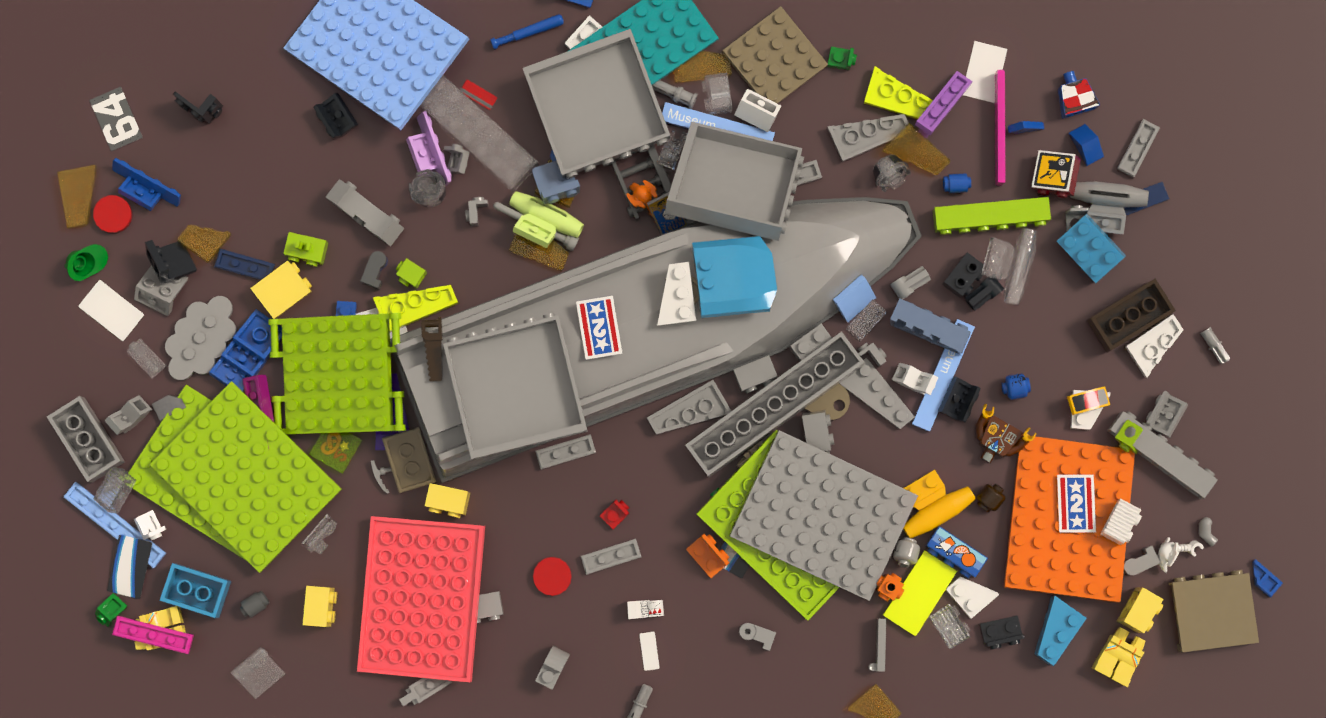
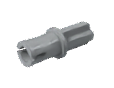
(1215, 345)
(640, 702)

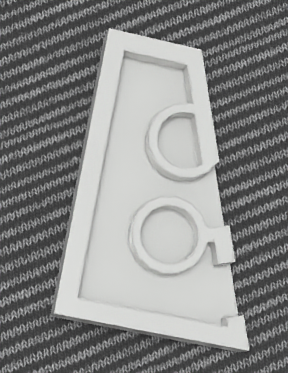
(678, 296)
(1152, 344)

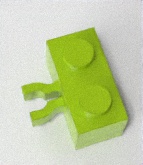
(305, 248)

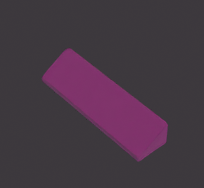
(257, 390)

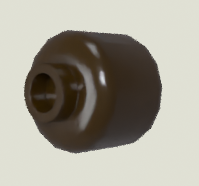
(991, 497)

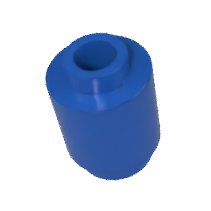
(956, 183)

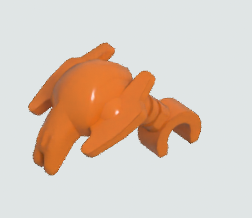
(642, 195)

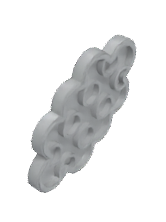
(200, 338)

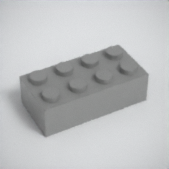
(85, 439)

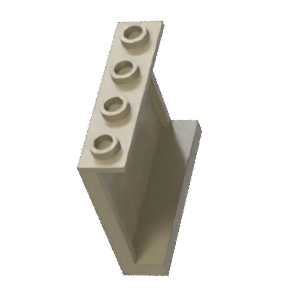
(1214, 611)

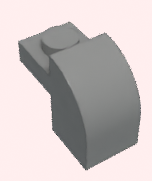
(129, 415)
(552, 667)

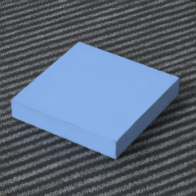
(854, 298)

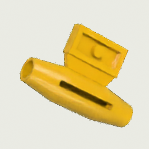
(934, 504)

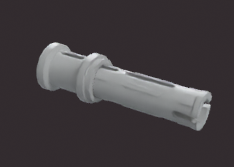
(678, 94)

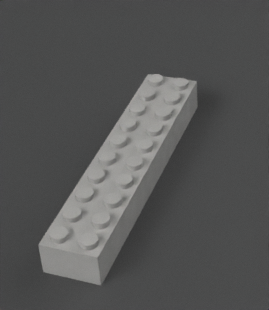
(775, 404)

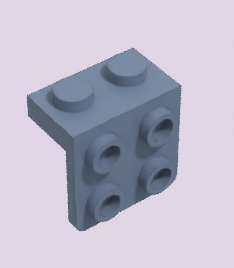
(552, 184)

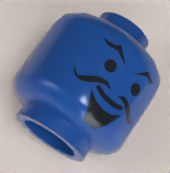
(1016, 386)

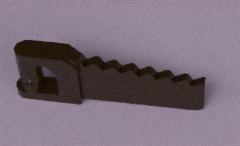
(433, 348)

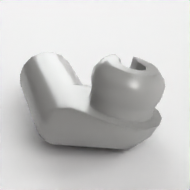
(1205, 531)

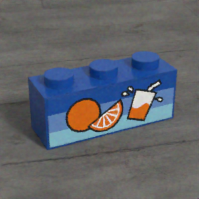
(955, 552)

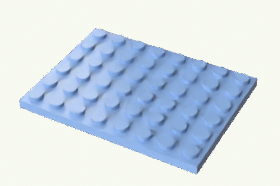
(378, 52)

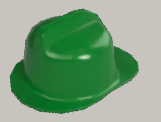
(86, 262)

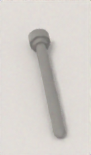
(569, 241)

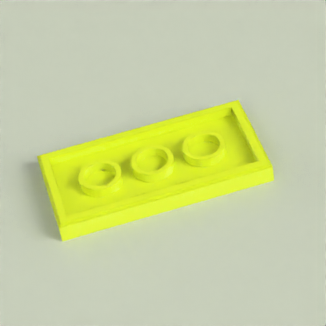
(921, 593)

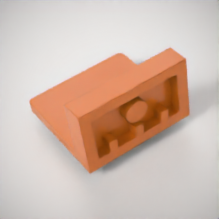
(707, 555)

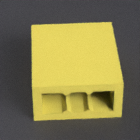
(282, 289)

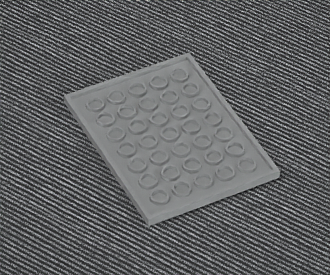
(823, 515)

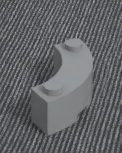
(364, 212)

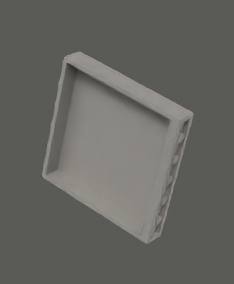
(597, 104)
(735, 181)
(514, 386)

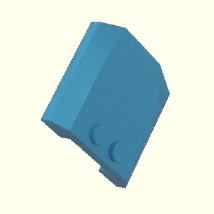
(734, 276)

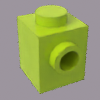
(410, 273)

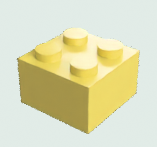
(447, 499)
(319, 606)
(1140, 610)

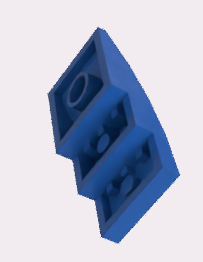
(246, 352)

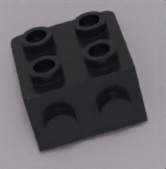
(210, 108)

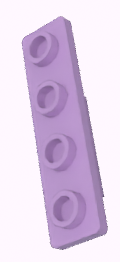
(426, 150)

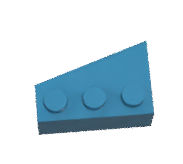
(1058, 630)

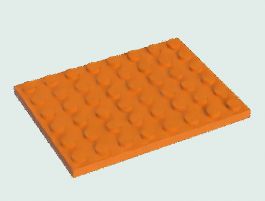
(1066, 561)

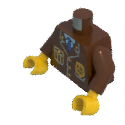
(999, 437)

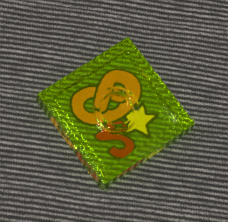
(336, 449)

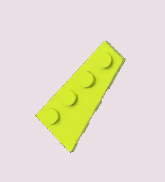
(894, 96)
(416, 304)

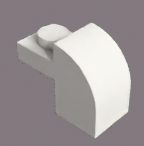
(915, 379)

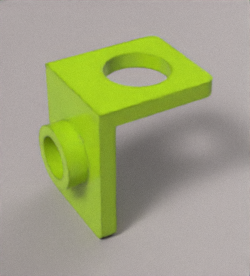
(1126, 443)

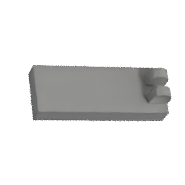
(880, 646)

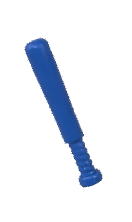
(541, 26)

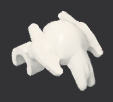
(1169, 551)

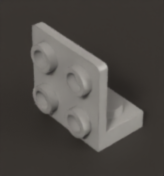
(157, 295)

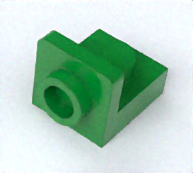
(841, 58)
(109, 610)

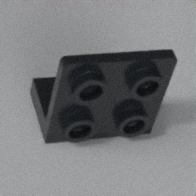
(170, 261)

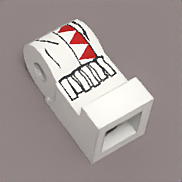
(645, 608)

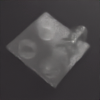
(258, 672)

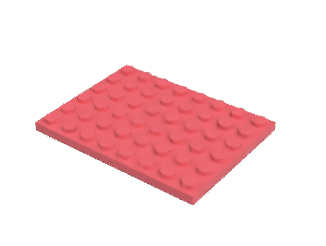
(421, 599)

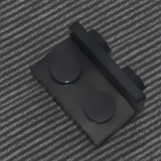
(1001, 631)

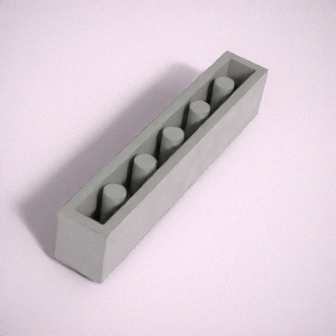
(1167, 458)

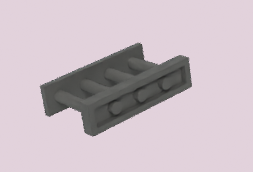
(659, 179)

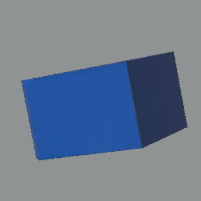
(1087, 144)

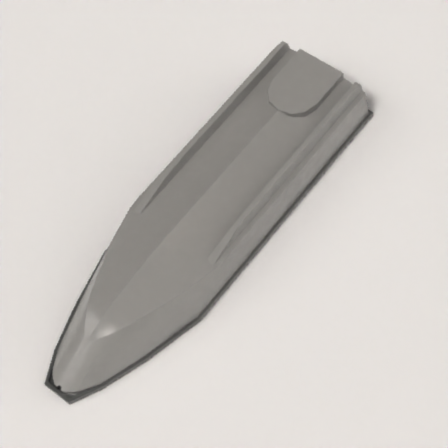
(814, 261)

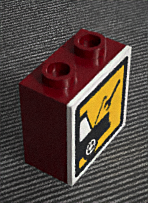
(1056, 173)

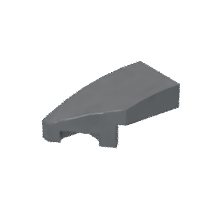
(167, 405)

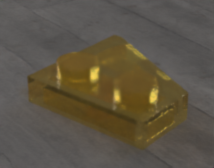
(203, 241)
(875, 704)

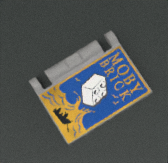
(665, 221)

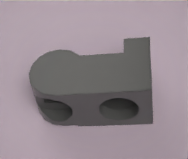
(373, 269)

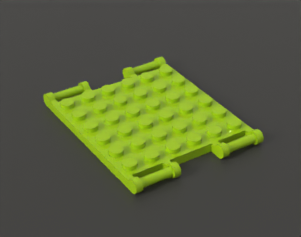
(337, 374)

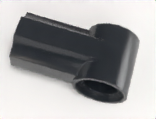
(987, 290)

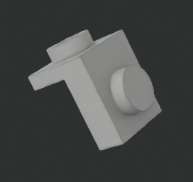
(458, 158)
(472, 213)
(876, 354)

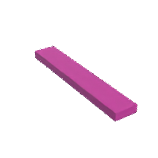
(999, 127)

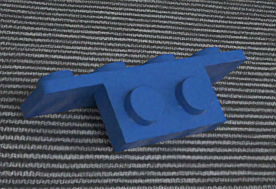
(143, 188)

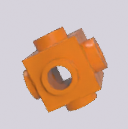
(883, 583)

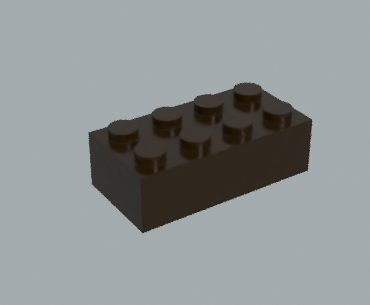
(1131, 315)

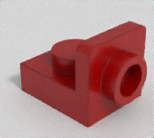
(615, 513)

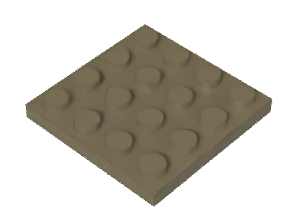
(775, 57)

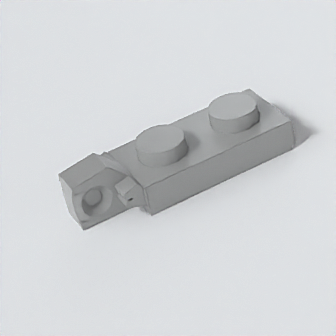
(423, 689)

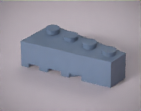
(929, 327)

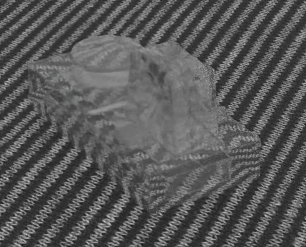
(315, 540)

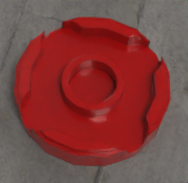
(112, 214)
(552, 576)

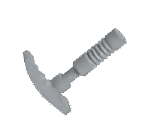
(377, 473)

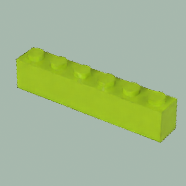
(991, 214)

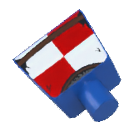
(1076, 96)

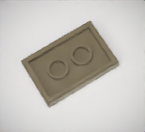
(409, 459)

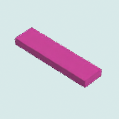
(153, 634)

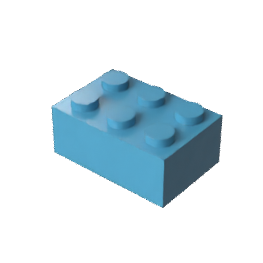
(1091, 248)
(195, 590)

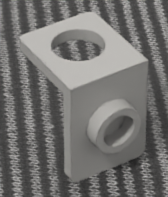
(1074, 212)

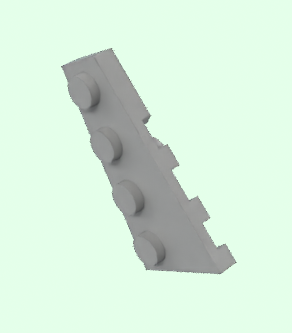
(863, 136)
(877, 394)
(693, 408)

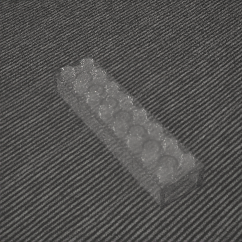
(478, 134)

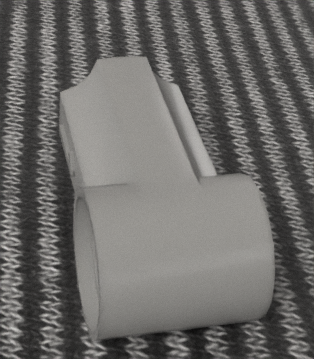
(907, 284)

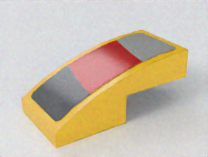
(1088, 400)

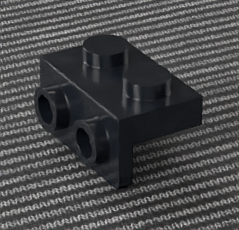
(335, 116)
(959, 400)

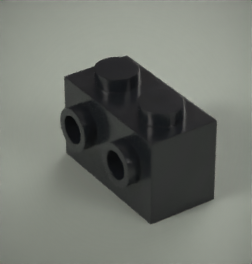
(963, 276)

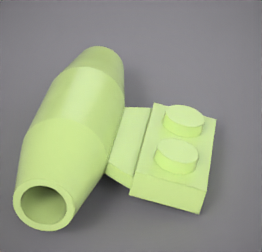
(542, 221)

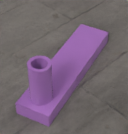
(943, 104)

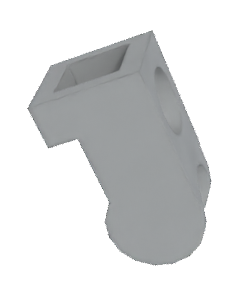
(1142, 562)
(751, 631)

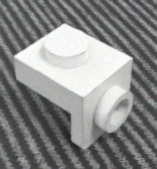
(149, 526)

